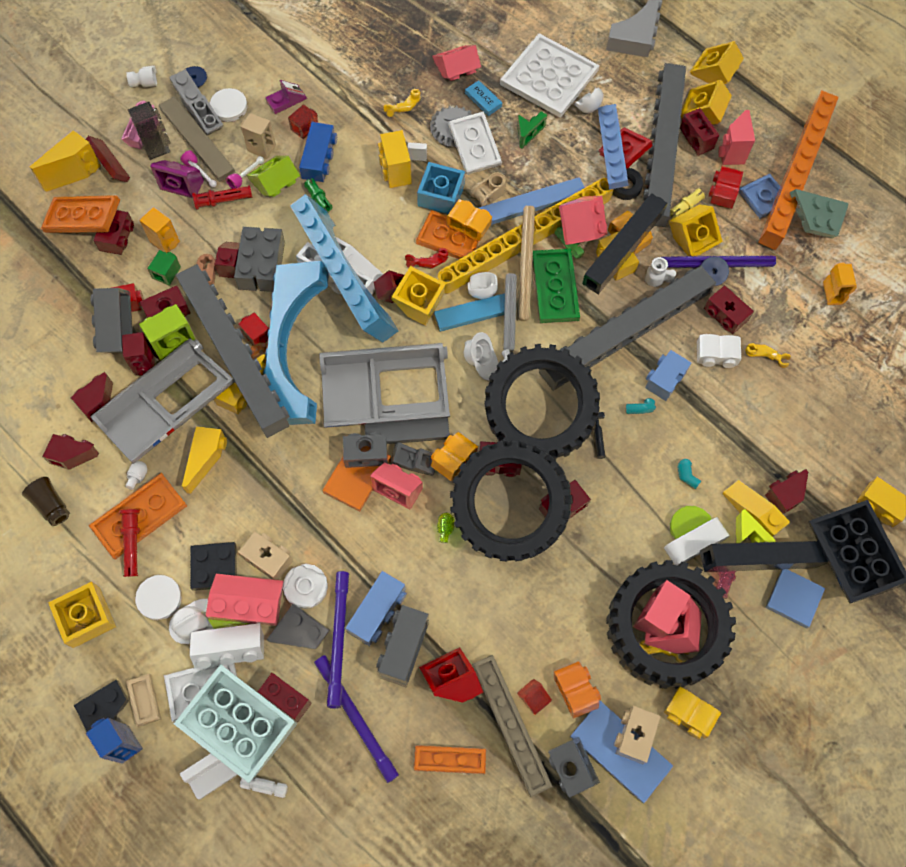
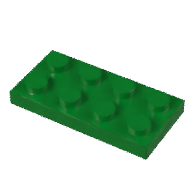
(555, 286)

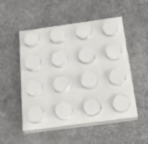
(549, 75)

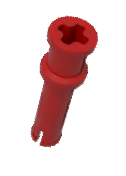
(212, 198)
(129, 531)

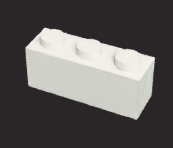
(227, 645)

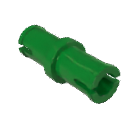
(318, 194)

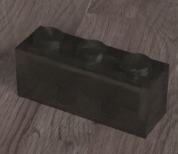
(150, 130)

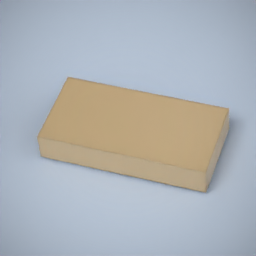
(143, 700)

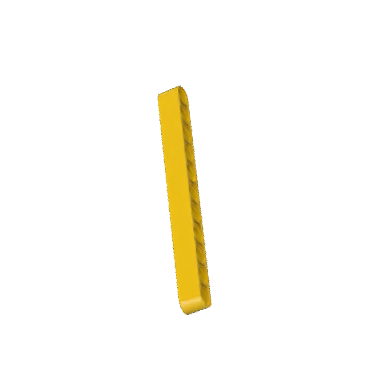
(505, 250)

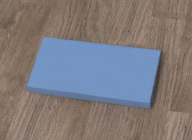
(598, 739)

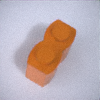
(576, 689)

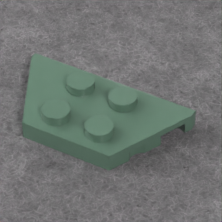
(819, 213)

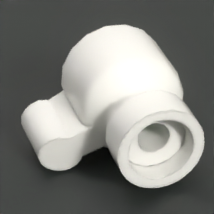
(145, 77)
(657, 273)

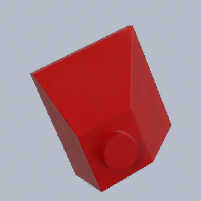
(452, 677)

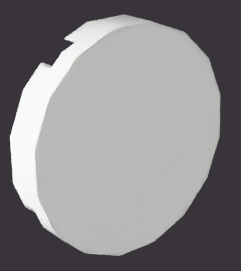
(229, 104)
(305, 586)
(158, 597)

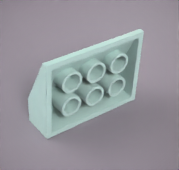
(235, 723)

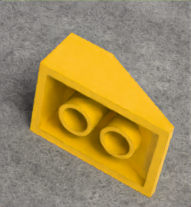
(65, 163)

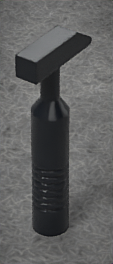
(599, 437)

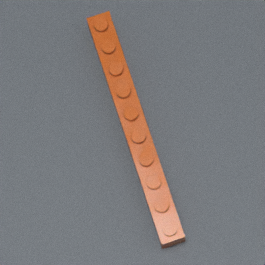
(798, 170)

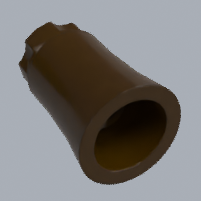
(46, 500)

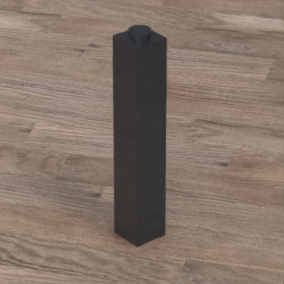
(624, 243)
(762, 556)

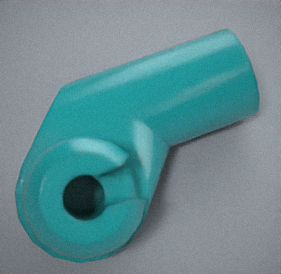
(641, 408)
(685, 473)

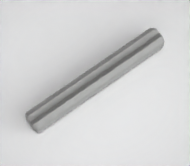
(510, 312)

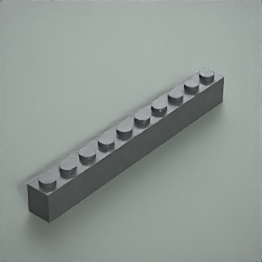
(665, 136)
(636, 321)
(233, 352)

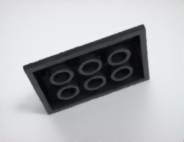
(859, 552)

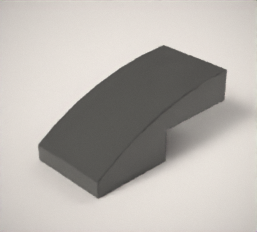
(412, 459)

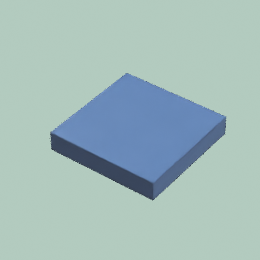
(760, 195)
(795, 598)

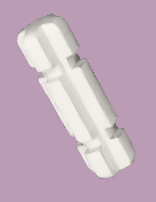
(265, 786)

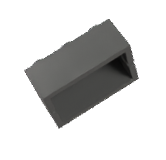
(258, 258)
(111, 318)
(403, 645)

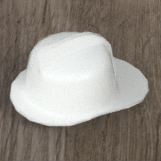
(481, 354)
(188, 620)

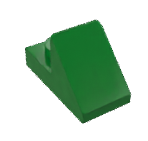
(530, 129)

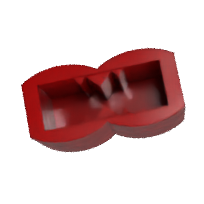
(726, 187)

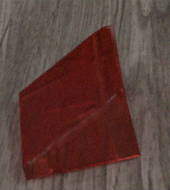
(534, 696)

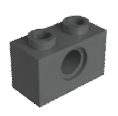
(356, 458)
(585, 774)

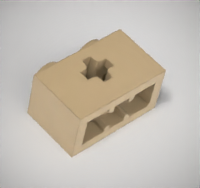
(258, 135)
(271, 566)
(646, 723)

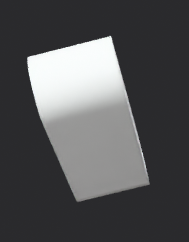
(688, 545)

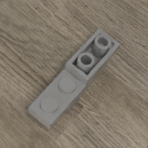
(196, 102)

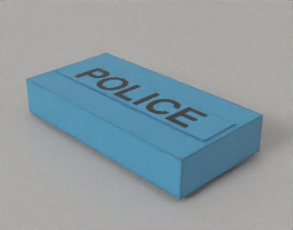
(483, 98)

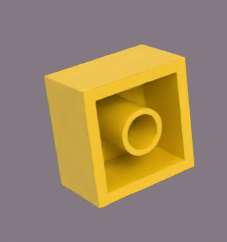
(395, 159)
(82, 615)

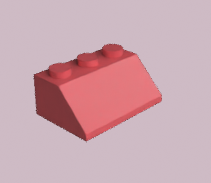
(245, 600)

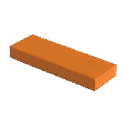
(450, 759)

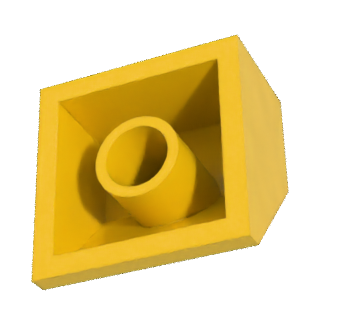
(718, 63)
(711, 98)
(696, 230)
(418, 295)

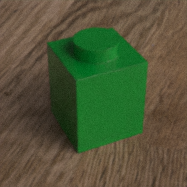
(164, 267)

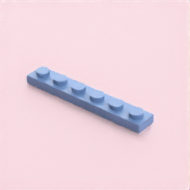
(612, 147)

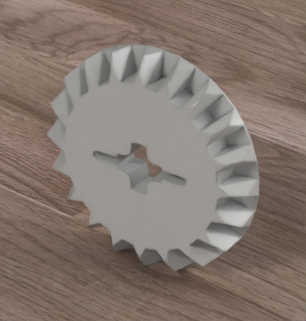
(439, 124)

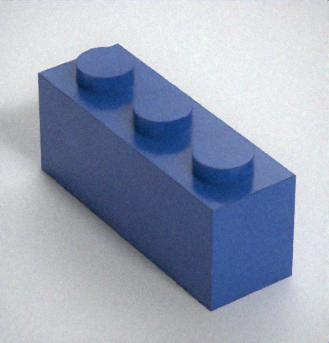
(318, 152)
(113, 740)

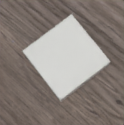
(417, 151)

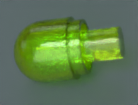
(445, 526)

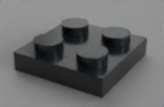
(211, 560)

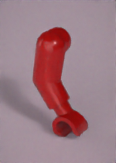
(430, 262)

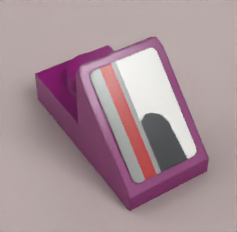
(286, 97)

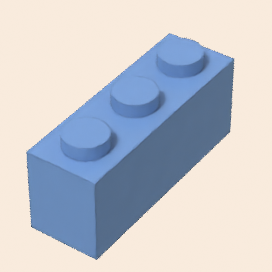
(376, 609)

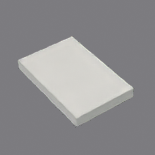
(474, 143)
(186, 684)

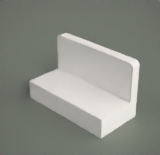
(207, 775)

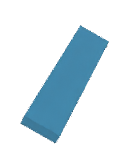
(470, 312)

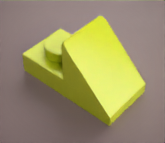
(748, 527)

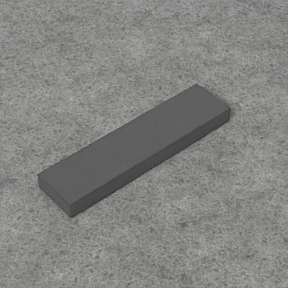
(412, 430)

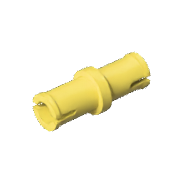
(687, 203)

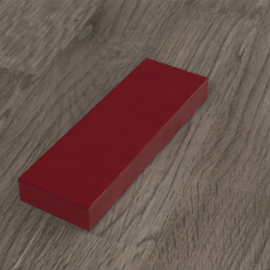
(107, 159)

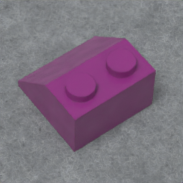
(177, 178)

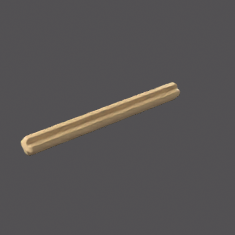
(526, 263)

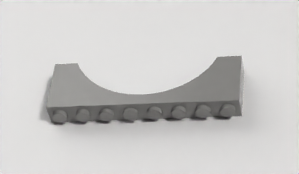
(636, 33)

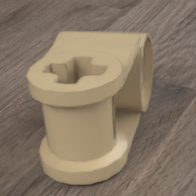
(489, 189)

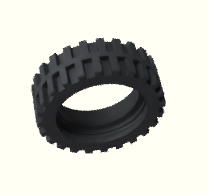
(554, 360)
(464, 501)
(706, 596)

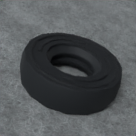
(635, 190)

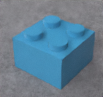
(440, 187)

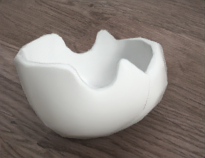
(590, 102)
(483, 285)

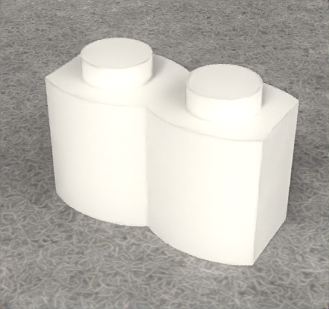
(718, 350)

